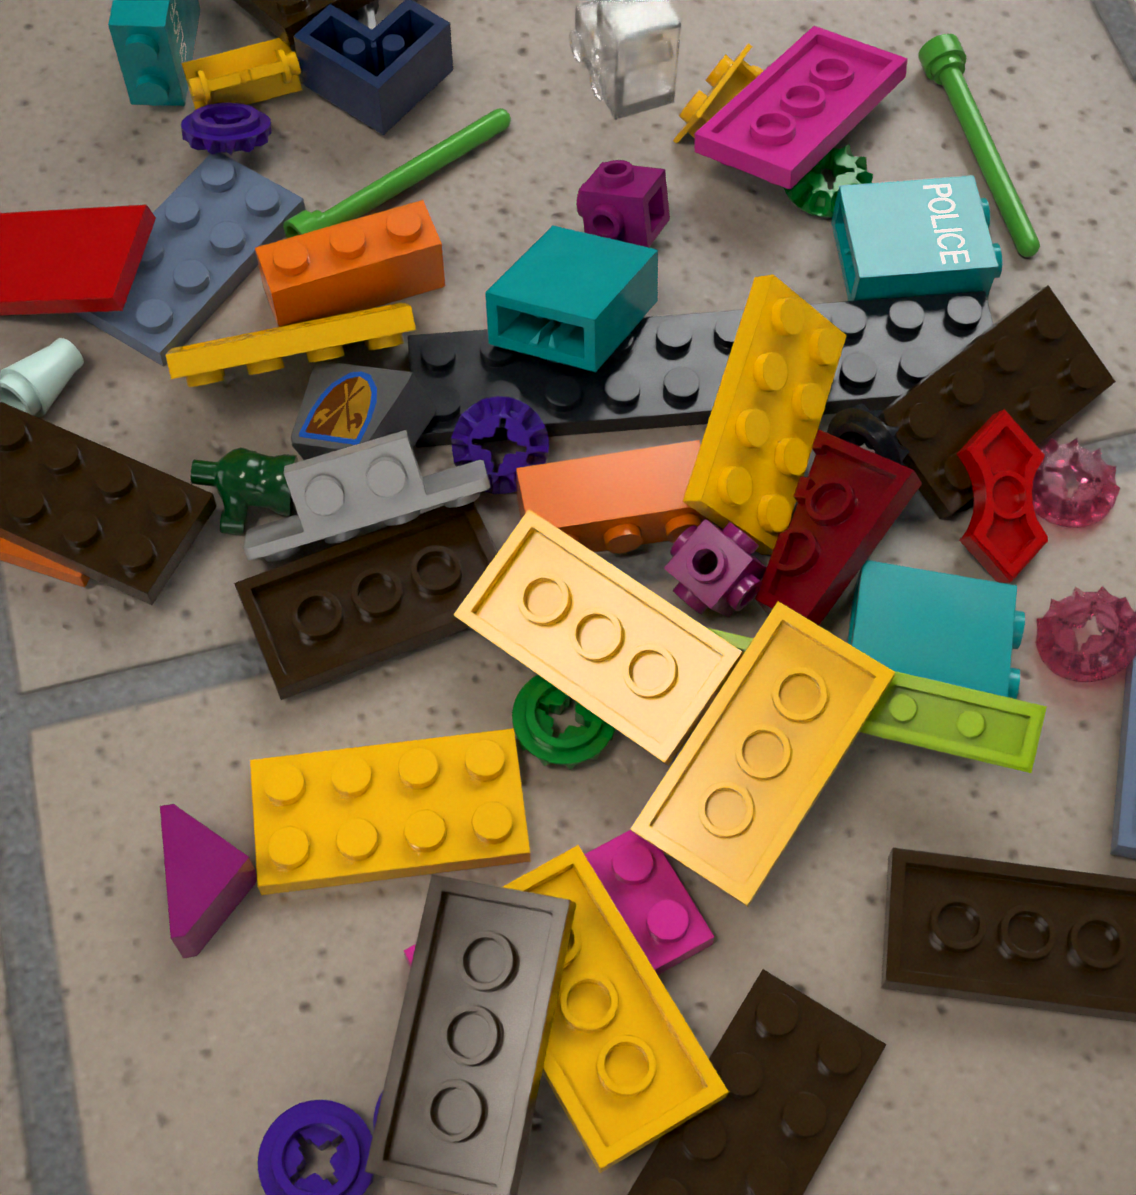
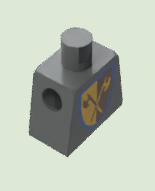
(358, 405)

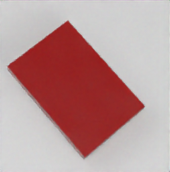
(71, 258)

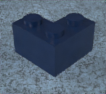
(375, 70)

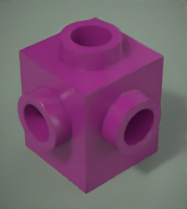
(624, 202)
(735, 577)

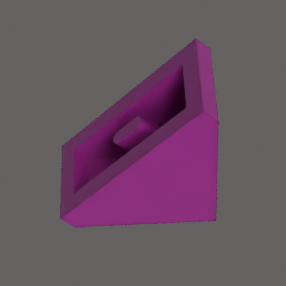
(202, 879)

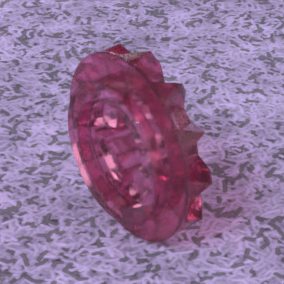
(1092, 497)
(1100, 655)

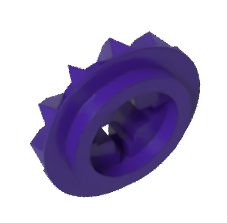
(226, 128)
(482, 421)
(322, 1125)

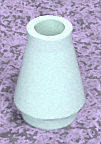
(39, 378)

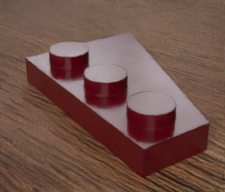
(835, 527)

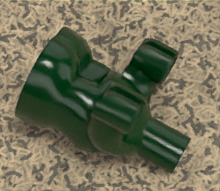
(244, 481)

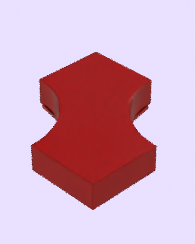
(1003, 520)

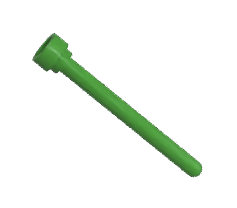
(944, 62)
(401, 177)

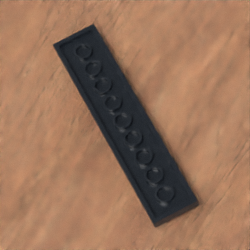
(675, 363)

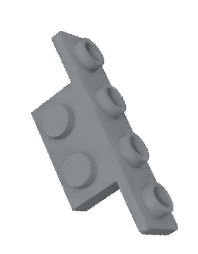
(357, 489)

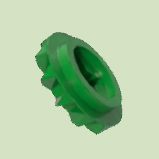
(812, 191)
(536, 728)

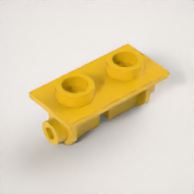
(244, 74)
(727, 81)

